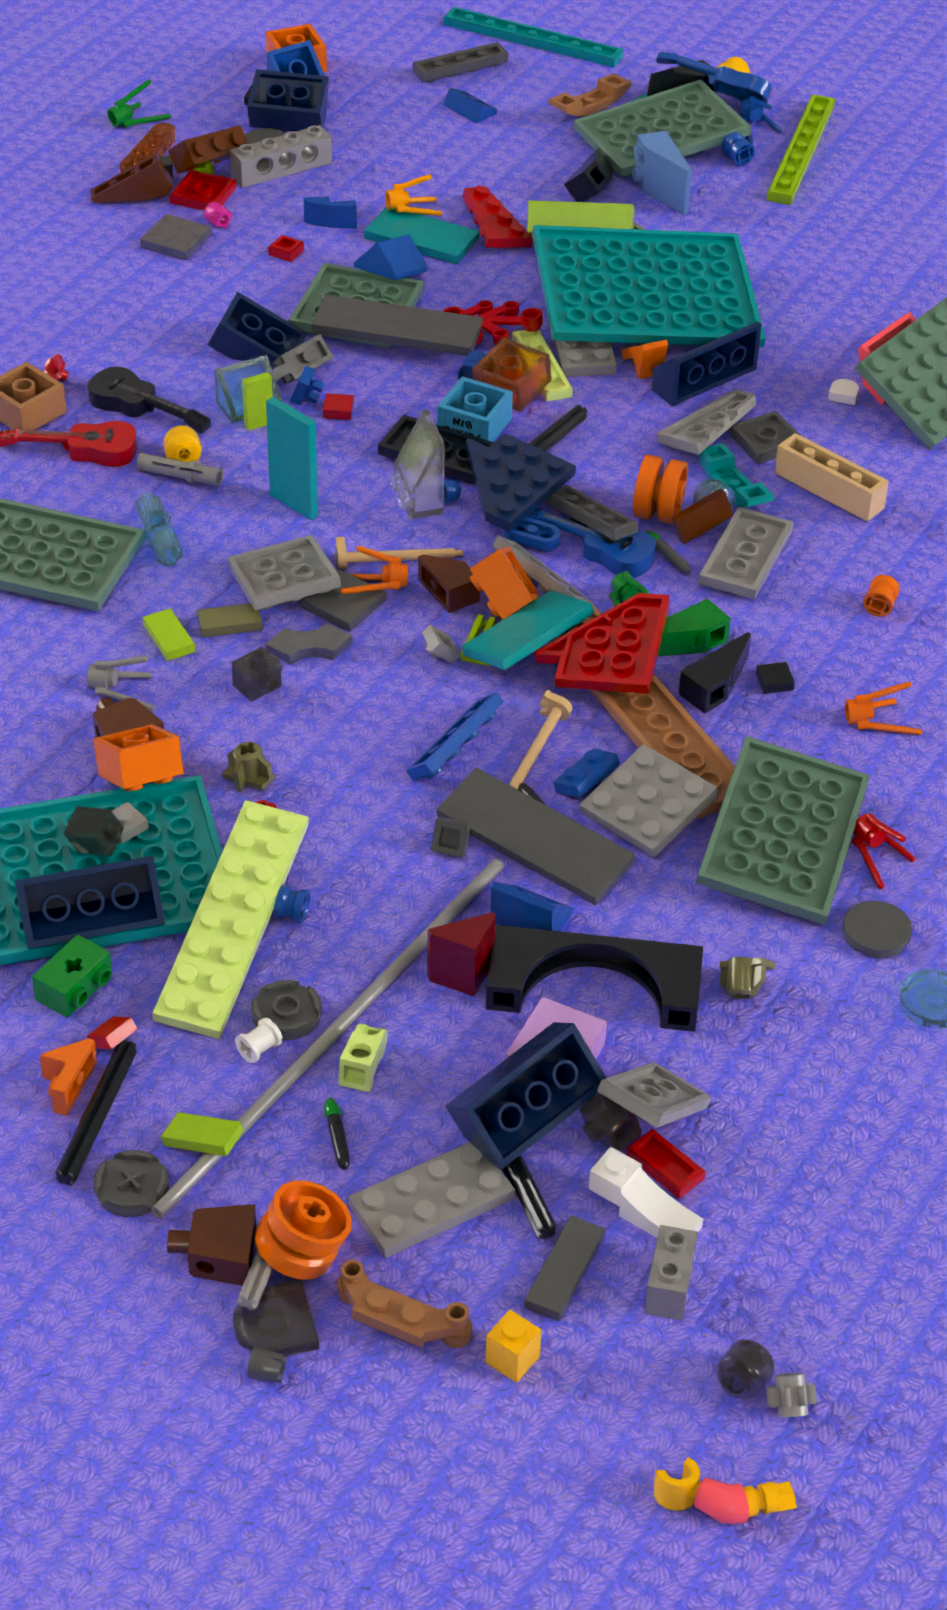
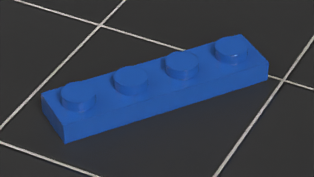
(449, 743)

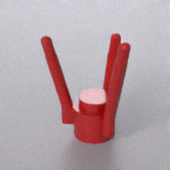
(873, 833)

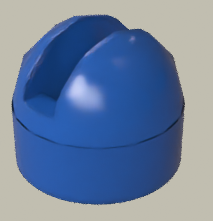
(451, 491)

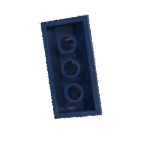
(708, 365)
(89, 901)
(528, 1094)

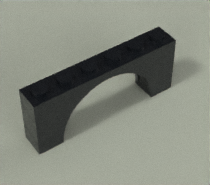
(529, 955)

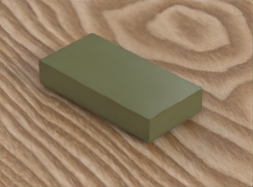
(229, 620)

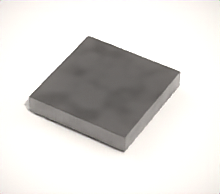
(176, 236)

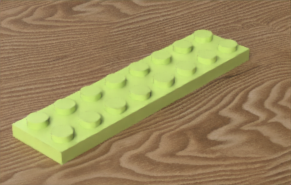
(230, 920)

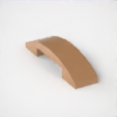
(608, 91)

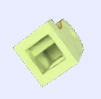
(362, 1057)

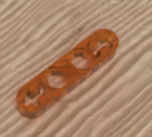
(155, 141)

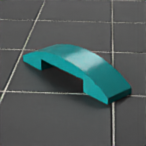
(720, 465)

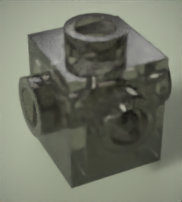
(256, 674)
(609, 1122)

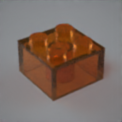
(515, 369)

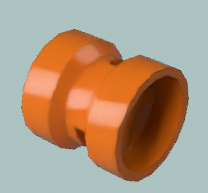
(881, 595)

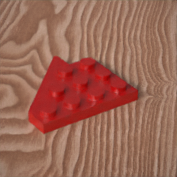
(612, 649)

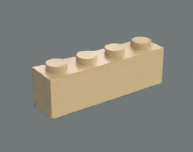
(831, 477)

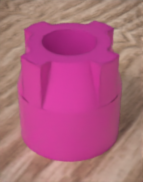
(217, 215)

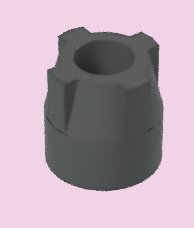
(266, 1365)

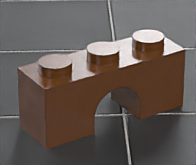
(206, 148)

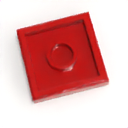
(201, 189)

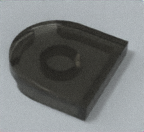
(278, 1322)

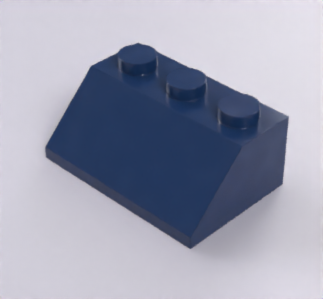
(287, 100)

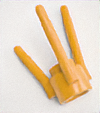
(398, 199)

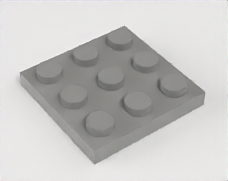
(284, 572)
(648, 800)

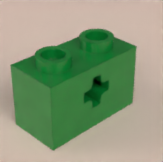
(72, 976)

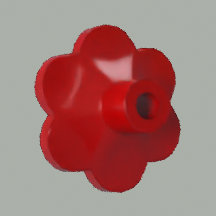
(55, 368)

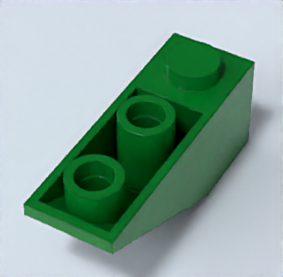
(695, 630)

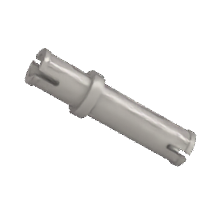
(150, 464)

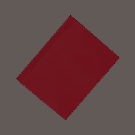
(461, 953)

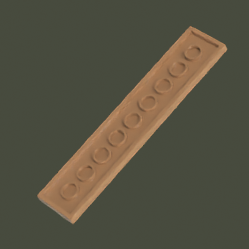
(668, 729)

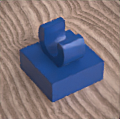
(306, 386)

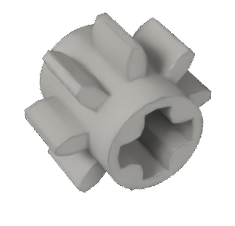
(791, 1394)

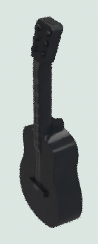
(124, 392)

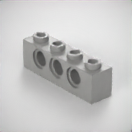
(281, 156)

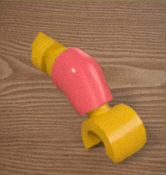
(718, 1499)

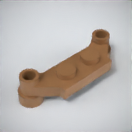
(400, 1314)

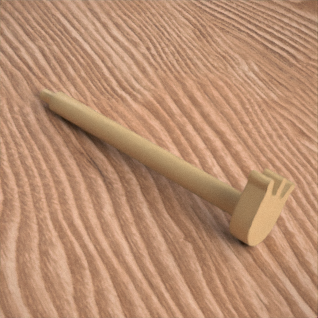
(342, 557)
(556, 709)

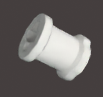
(258, 1040)

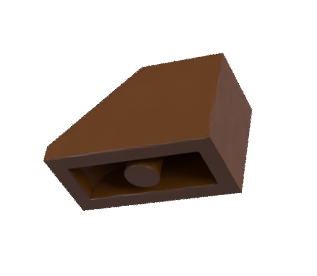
(448, 581)

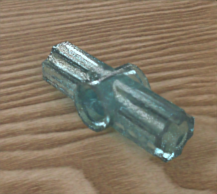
(158, 529)

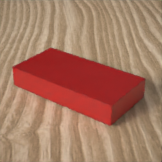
(666, 1163)

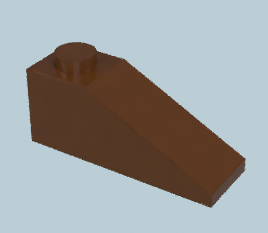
(138, 183)

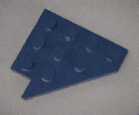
(514, 478)

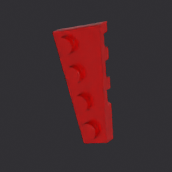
(495, 220)

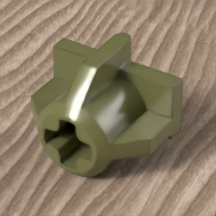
(248, 767)
(744, 975)

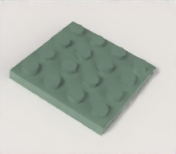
(355, 284)

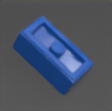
(468, 105)

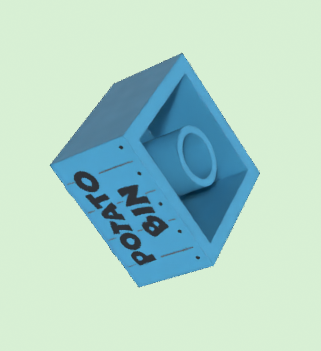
(476, 409)

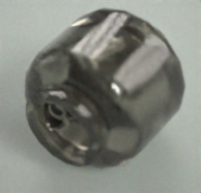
(745, 1369)

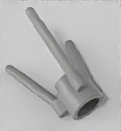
(103, 676)

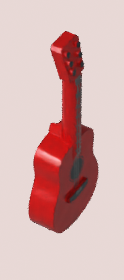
(103, 443)

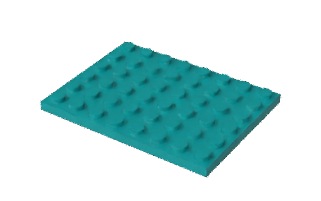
(643, 285)
(178, 837)

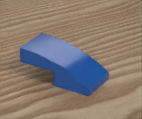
(336, 214)

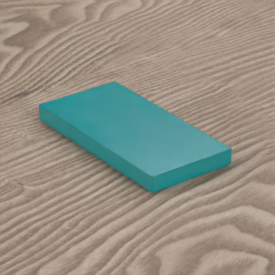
(430, 235)
(292, 458)
(527, 629)

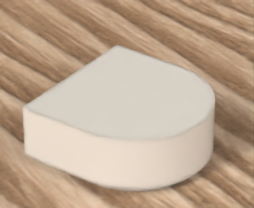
(844, 391)

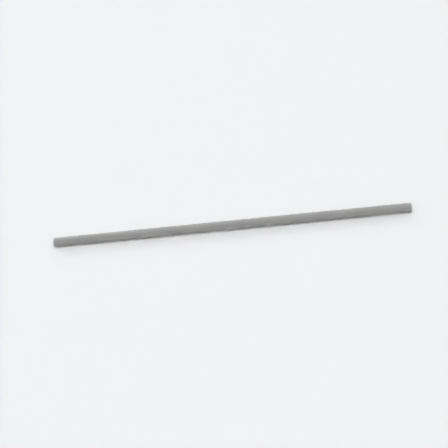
(329, 1036)

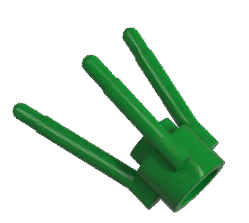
(121, 112)
(625, 587)

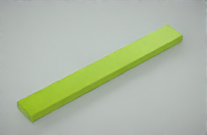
(800, 150)

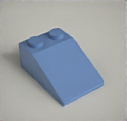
(662, 170)

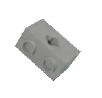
(671, 1272)

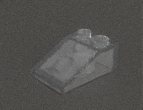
(420, 470)

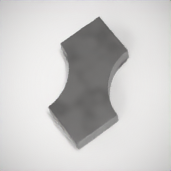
(296, 645)

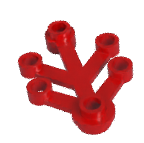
(530, 318)

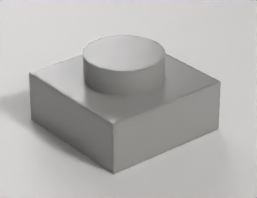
(440, 644)
(131, 820)

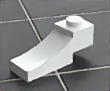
(637, 1195)

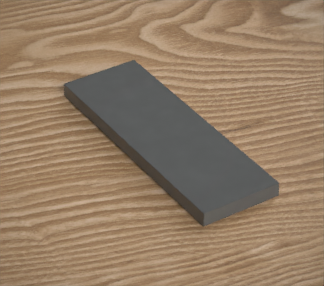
(397, 325)
(537, 836)

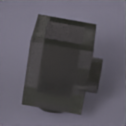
(93, 831)

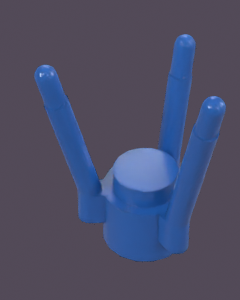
(752, 110)

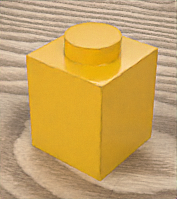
(513, 1346)

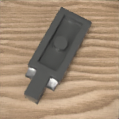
(292, 363)

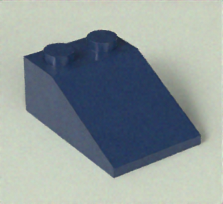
(254, 331)

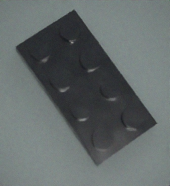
(455, 454)

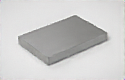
(654, 1094)

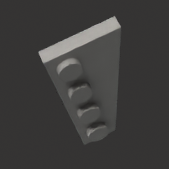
(707, 424)

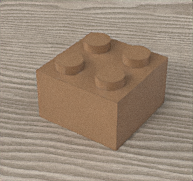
(30, 398)

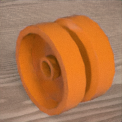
(660, 489)
(303, 1229)

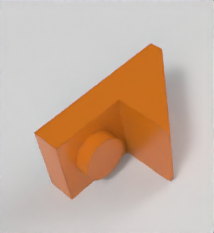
(646, 357)
(68, 1071)

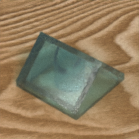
(229, 385)

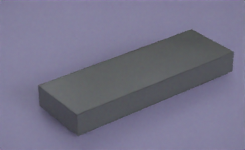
(564, 1268)

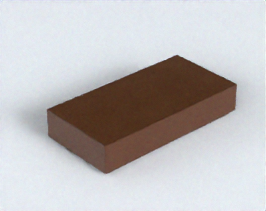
(702, 516)

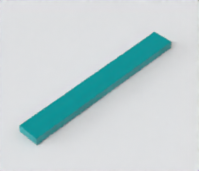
(533, 36)

